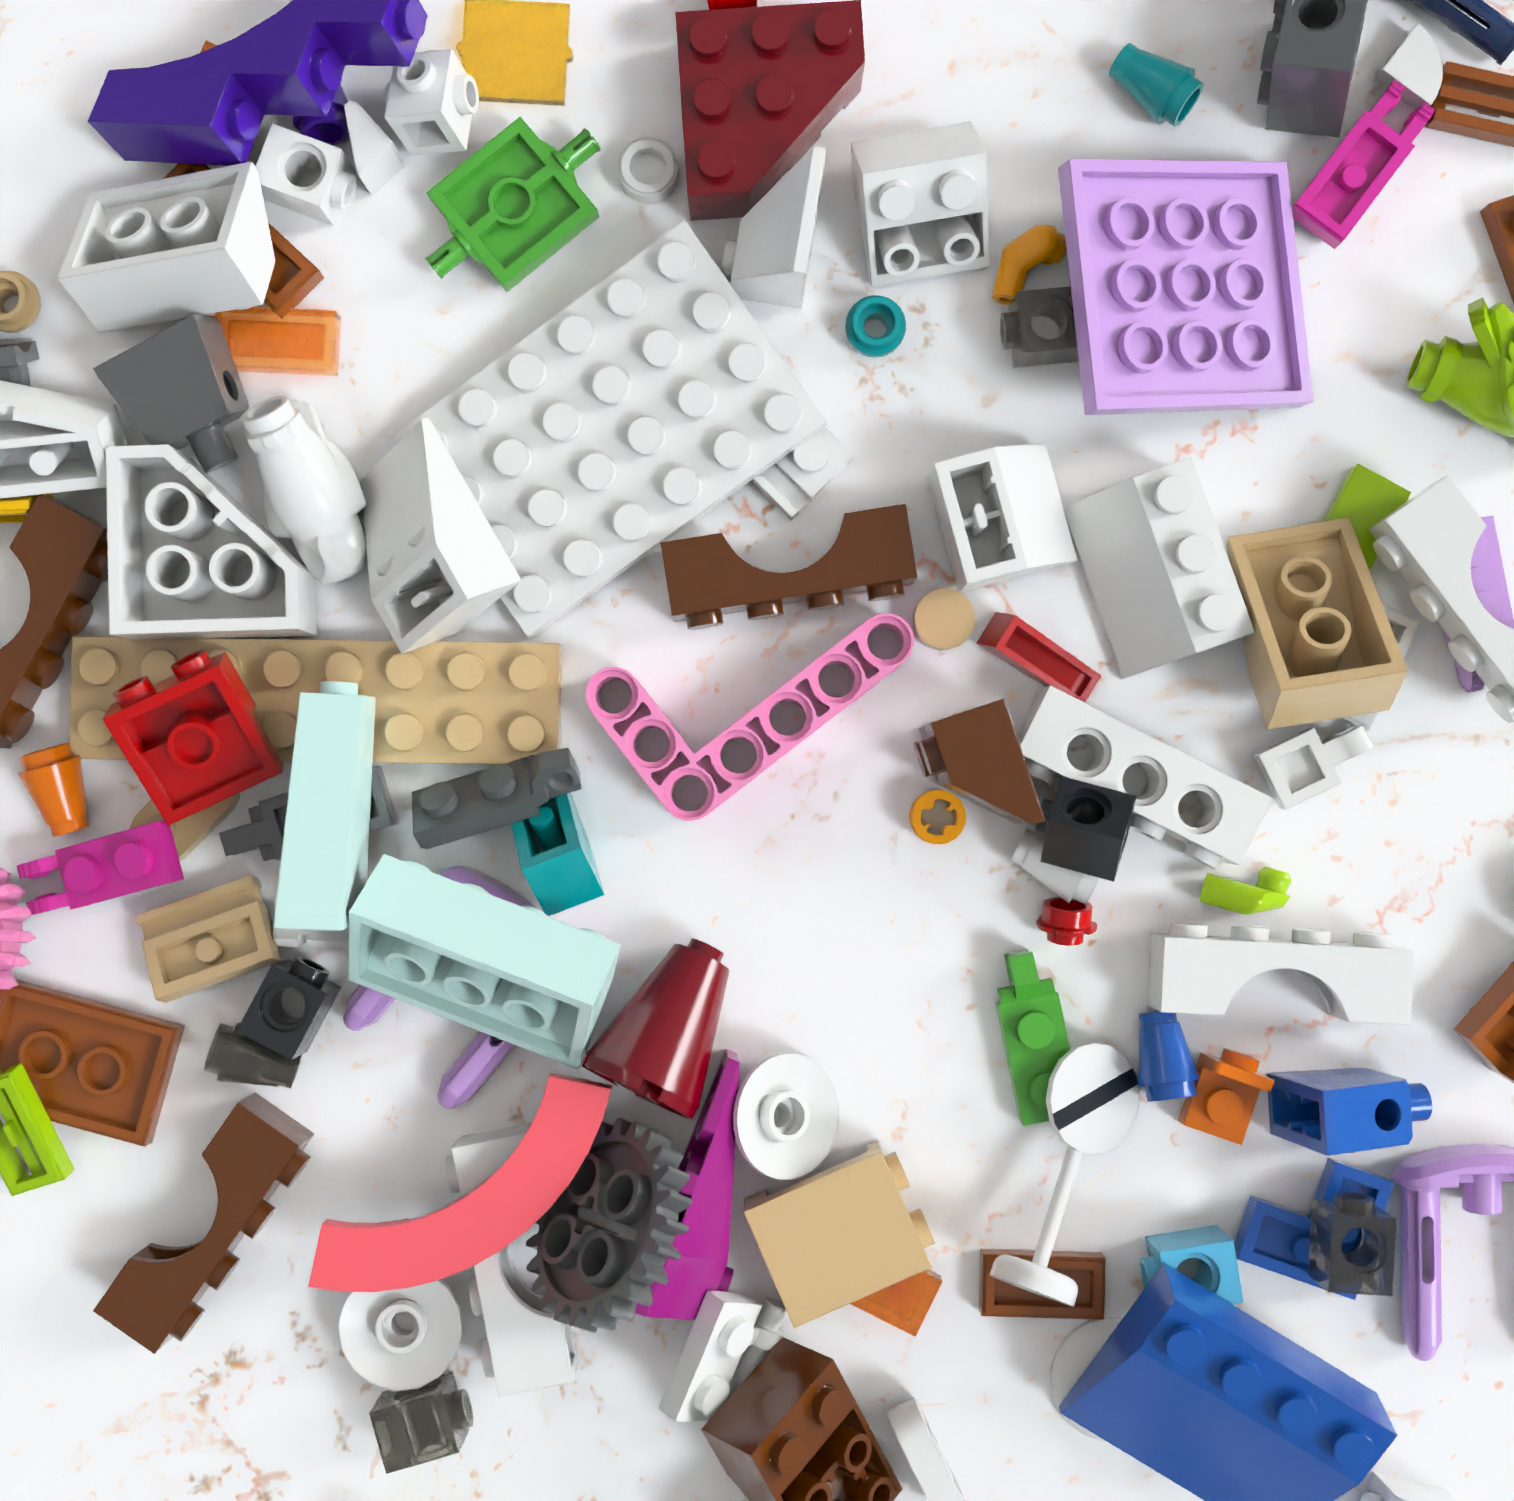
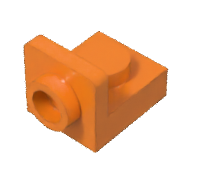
(1224, 1095)

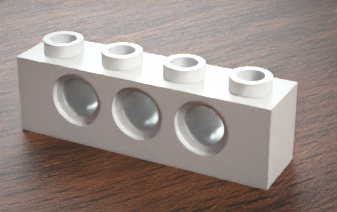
(1230, 807)

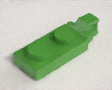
(1031, 1034)

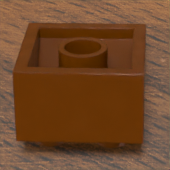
(981, 762)

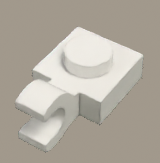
(1305, 765)

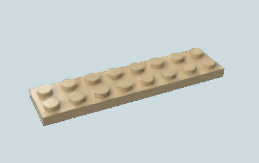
(429, 706)

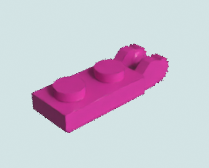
(1358, 169)
(107, 867)

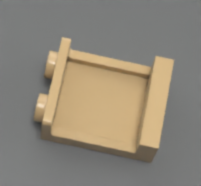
(839, 1234)

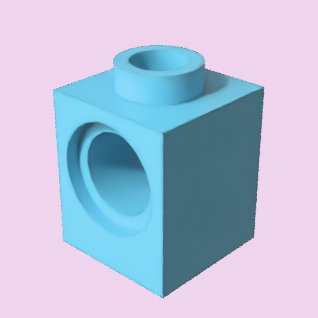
(1215, 1252)

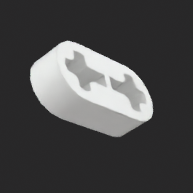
(924, 1452)

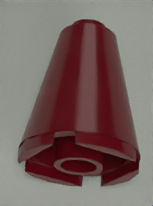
(666, 1030)

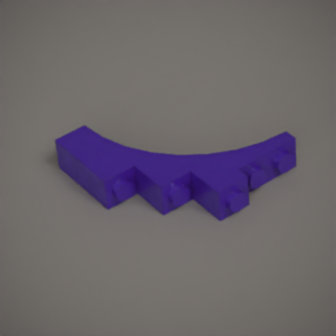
(287, 65)

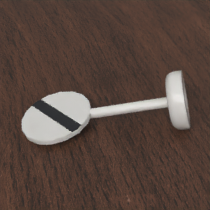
(1092, 1110)

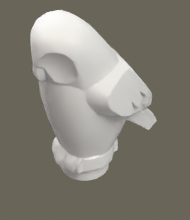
(308, 487)

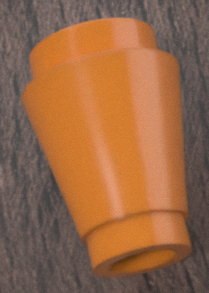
(56, 787)

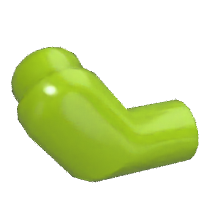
(1246, 898)

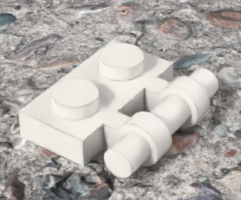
(720, 1353)

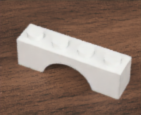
(1433, 549)
(1356, 980)
(523, 1341)

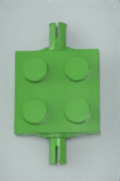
(513, 204)

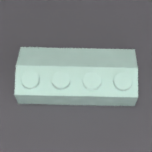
(480, 960)

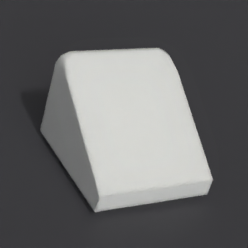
(372, 149)

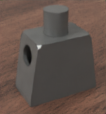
(181, 388)

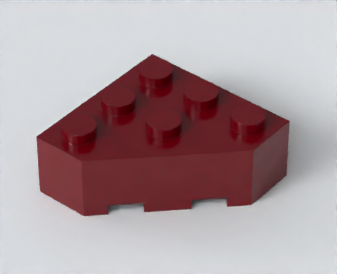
(760, 94)

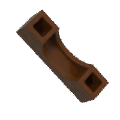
(64, 567)
(712, 580)
(162, 1284)

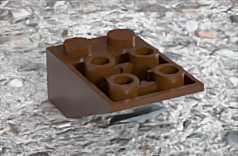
(799, 1434)

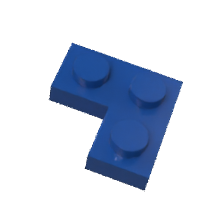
(1280, 1236)

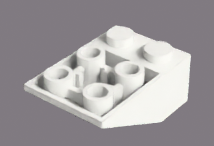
(428, 543)

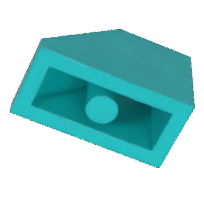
(557, 856)

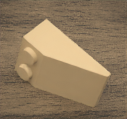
(1317, 625)

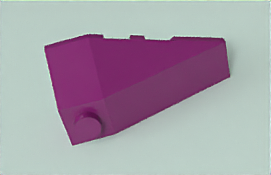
(710, 1167)

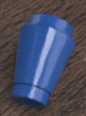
(1165, 1058)

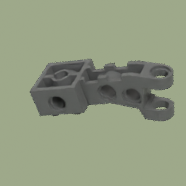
(1310, 64)

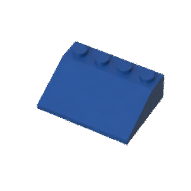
(1227, 1401)

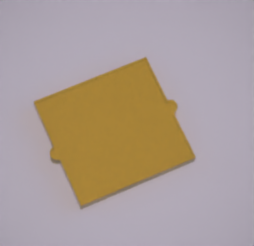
(517, 50)

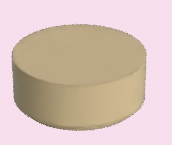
(943, 619)

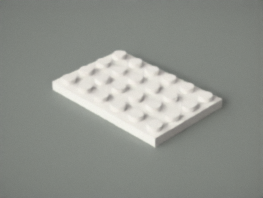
(620, 424)

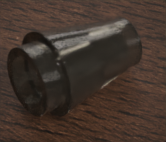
(248, 1062)

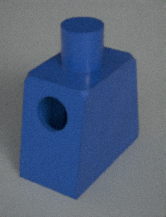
(1345, 1109)

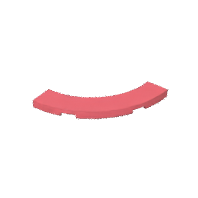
(478, 1223)

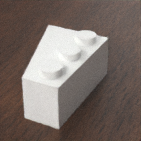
(53, 440)

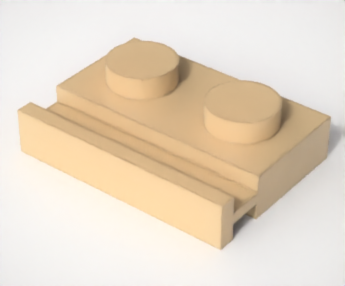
(207, 939)

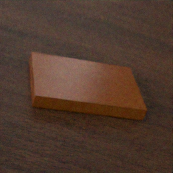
(90, 1059)

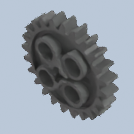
(591, 1271)

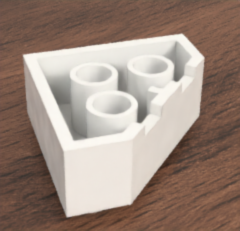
(193, 557)

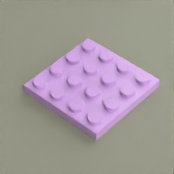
(1184, 285)

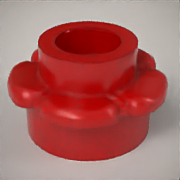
(1066, 921)

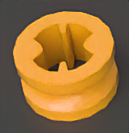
(947, 832)

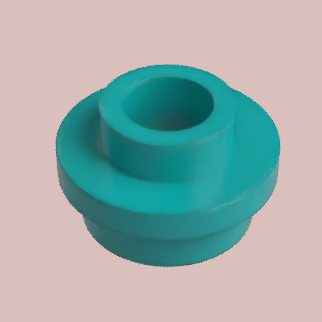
(875, 308)

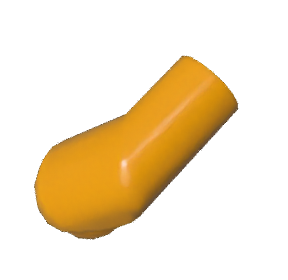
(1025, 252)

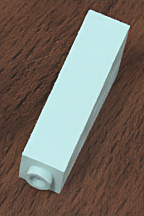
(327, 809)

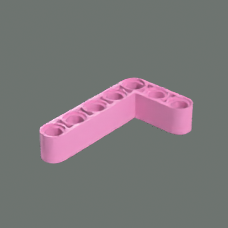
(754, 726)

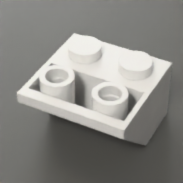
(922, 203)
(1000, 514)

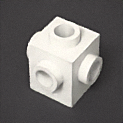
(431, 103)

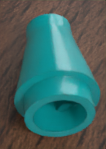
(1158, 84)

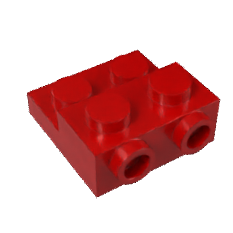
(192, 735)

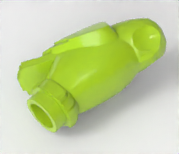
(1472, 375)

